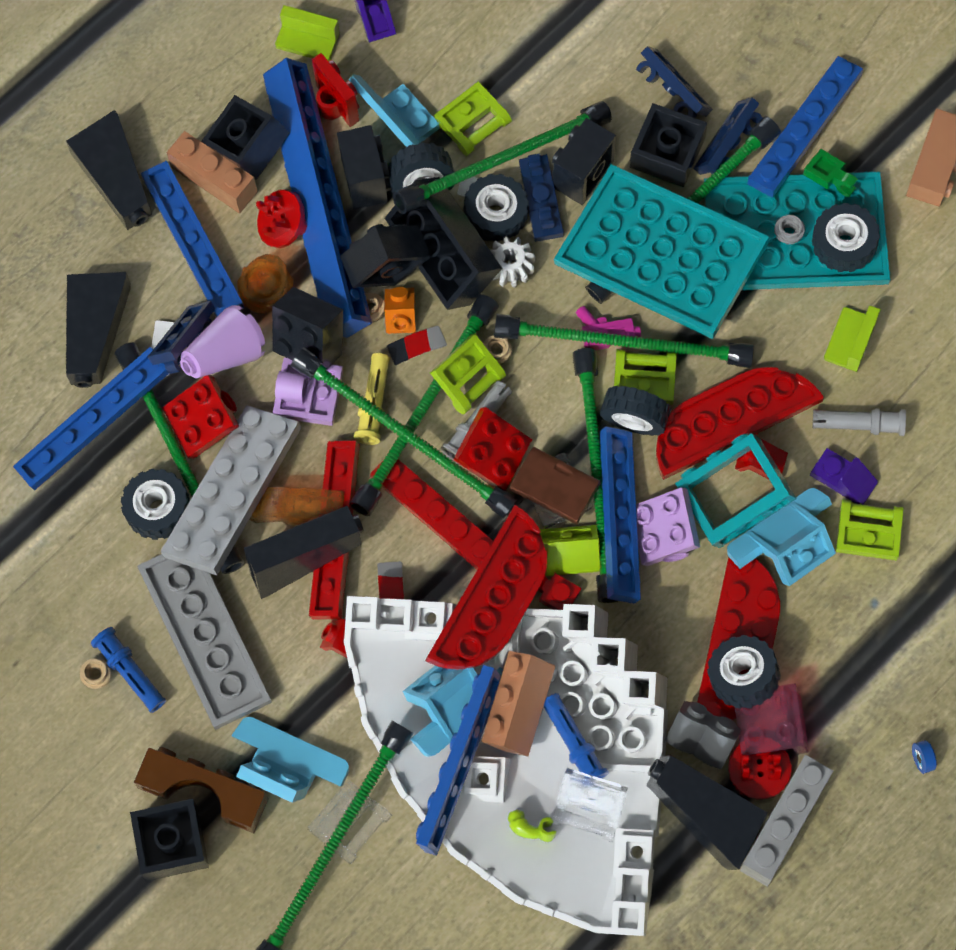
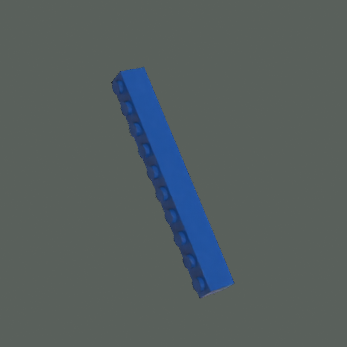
(314, 180)

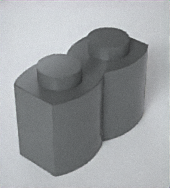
(703, 734)

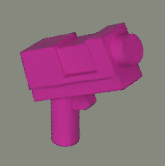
(619, 327)

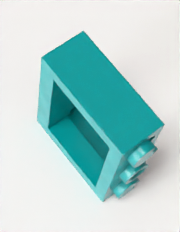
(753, 514)

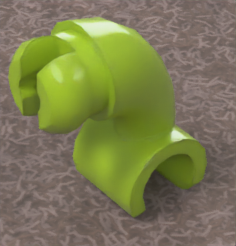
(523, 828)

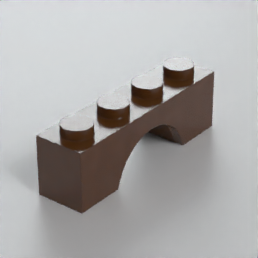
(164, 775)

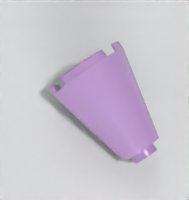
(224, 344)

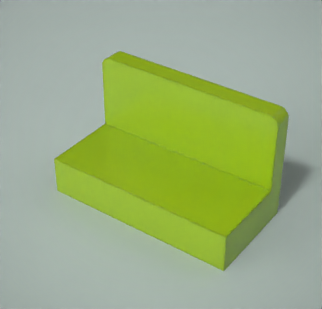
(307, 33)
(851, 337)
(571, 550)

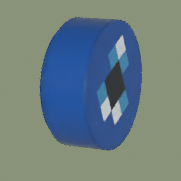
(924, 756)

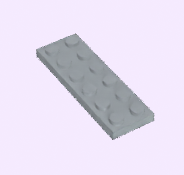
(231, 490)
(205, 640)

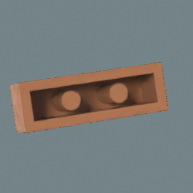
(936, 161)
(212, 172)
(518, 703)

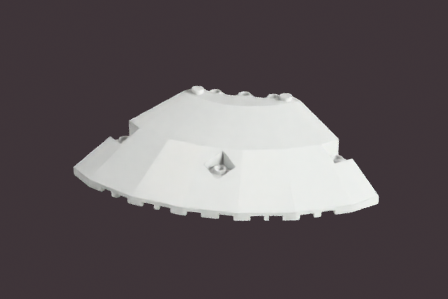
(577, 872)

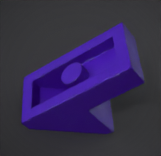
(375, 19)
(844, 477)

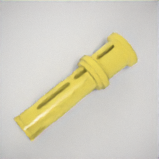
(378, 367)

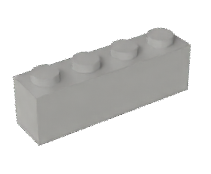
(786, 820)

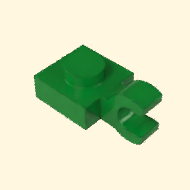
(829, 170)

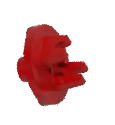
(281, 218)
(774, 767)

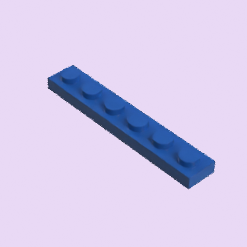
(805, 126)
(191, 237)
(90, 420)
(620, 515)
(455, 770)

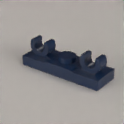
(673, 83)
(728, 136)
(542, 198)
(181, 335)

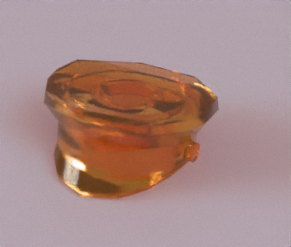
(264, 283)

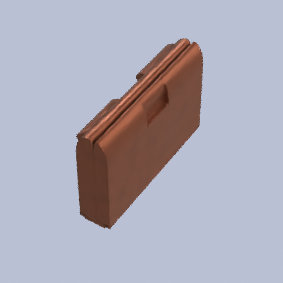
(555, 485)

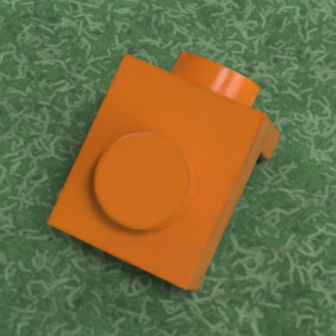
(400, 310)

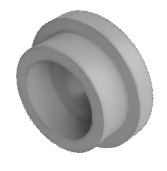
(789, 221)

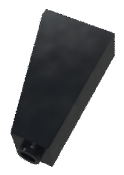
(109, 165)
(92, 322)
(301, 550)
(710, 811)

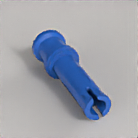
(120, 658)
(581, 753)

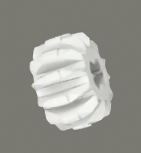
(518, 253)

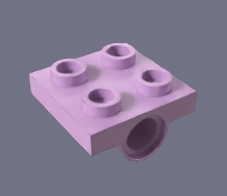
(305, 398)
(666, 528)

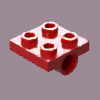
(334, 87)
(201, 416)
(492, 449)

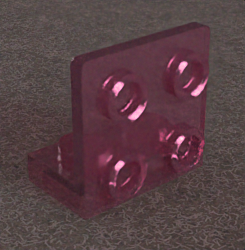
(774, 724)

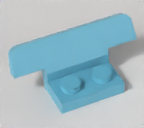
(399, 111)
(789, 537)
(443, 695)
(284, 762)

